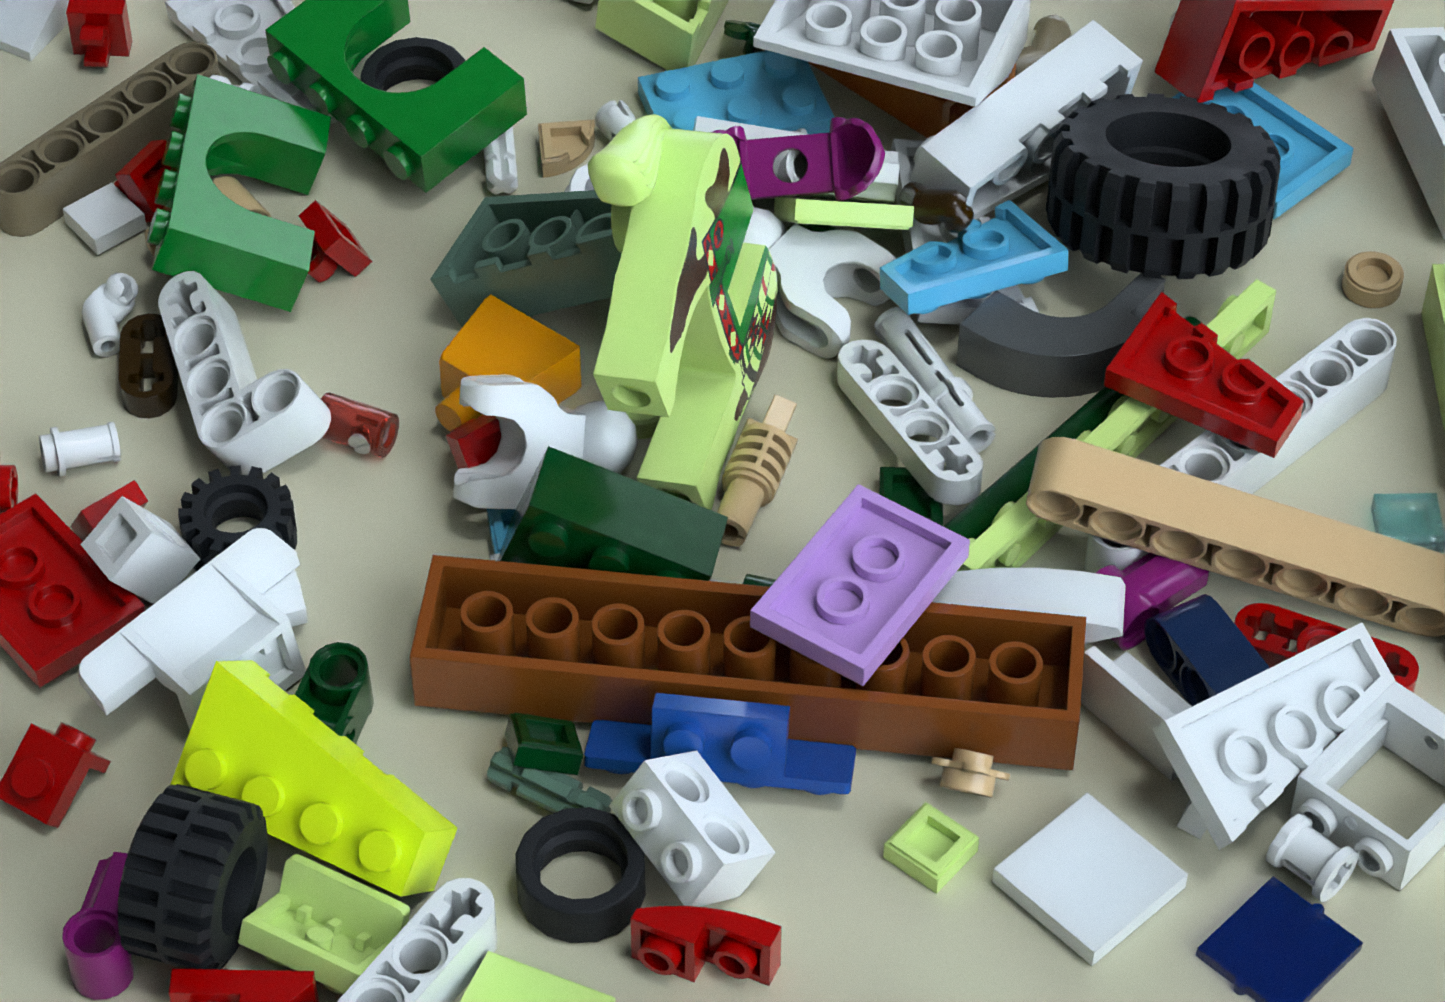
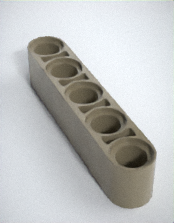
(97, 140)

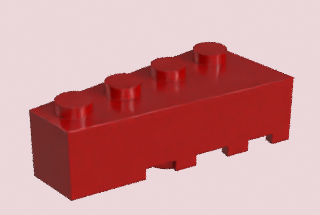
(1242, 40)

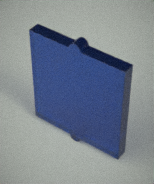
(1279, 946)

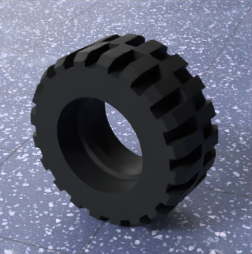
(1162, 185)

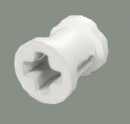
(1312, 857)

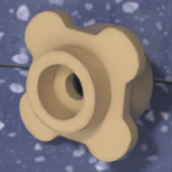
(969, 772)

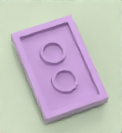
(859, 584)

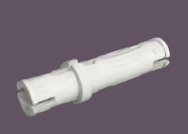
(928, 369)

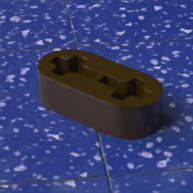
(136, 366)

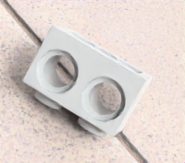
(691, 829)

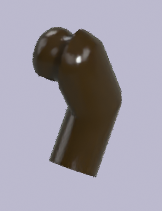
(938, 206)

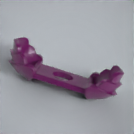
(838, 161)

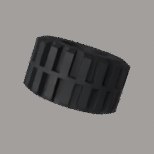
(192, 878)

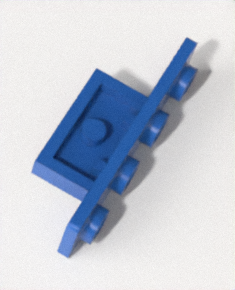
(735, 738)

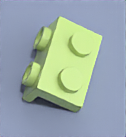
(323, 924)

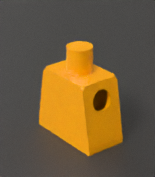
(508, 343)

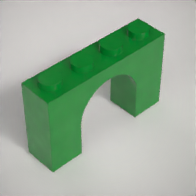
(416, 132)
(205, 231)

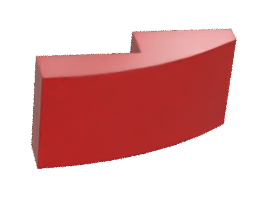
(686, 937)

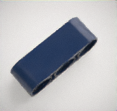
(1201, 649)

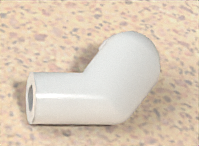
(106, 309)

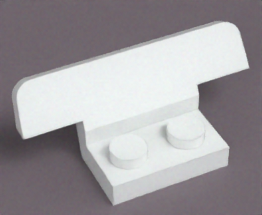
(202, 621)

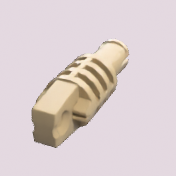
(756, 469)

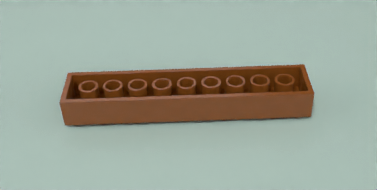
(609, 641)

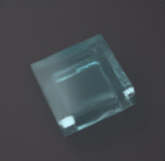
(1410, 518)

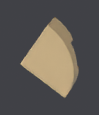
(565, 145)

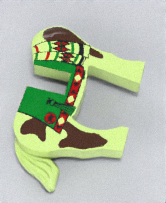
(687, 299)

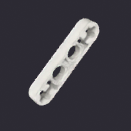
(919, 417)

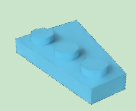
(976, 263)

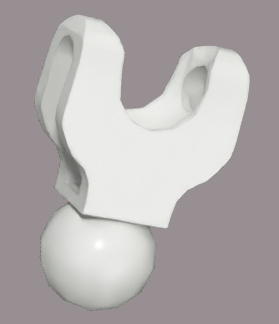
(814, 271)
(528, 425)

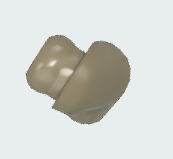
(1049, 34)

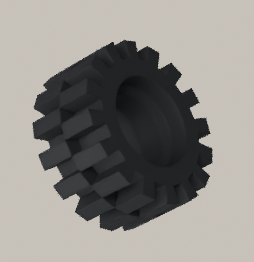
(233, 498)

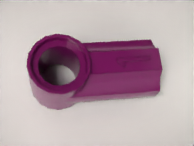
(1152, 588)
(92, 937)

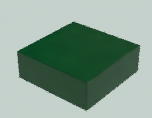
(543, 743)

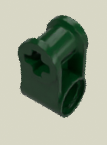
(338, 707)

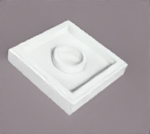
(1089, 878)

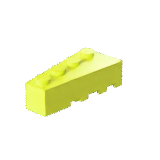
(311, 783)

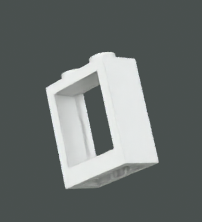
(1406, 728)

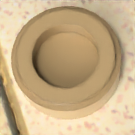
(1372, 279)

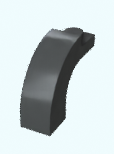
(1050, 353)

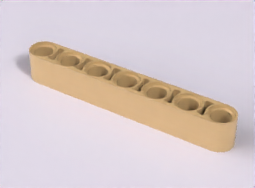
(1239, 535)

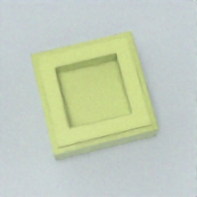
(931, 847)

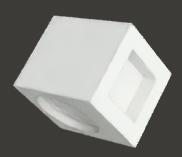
(140, 551)

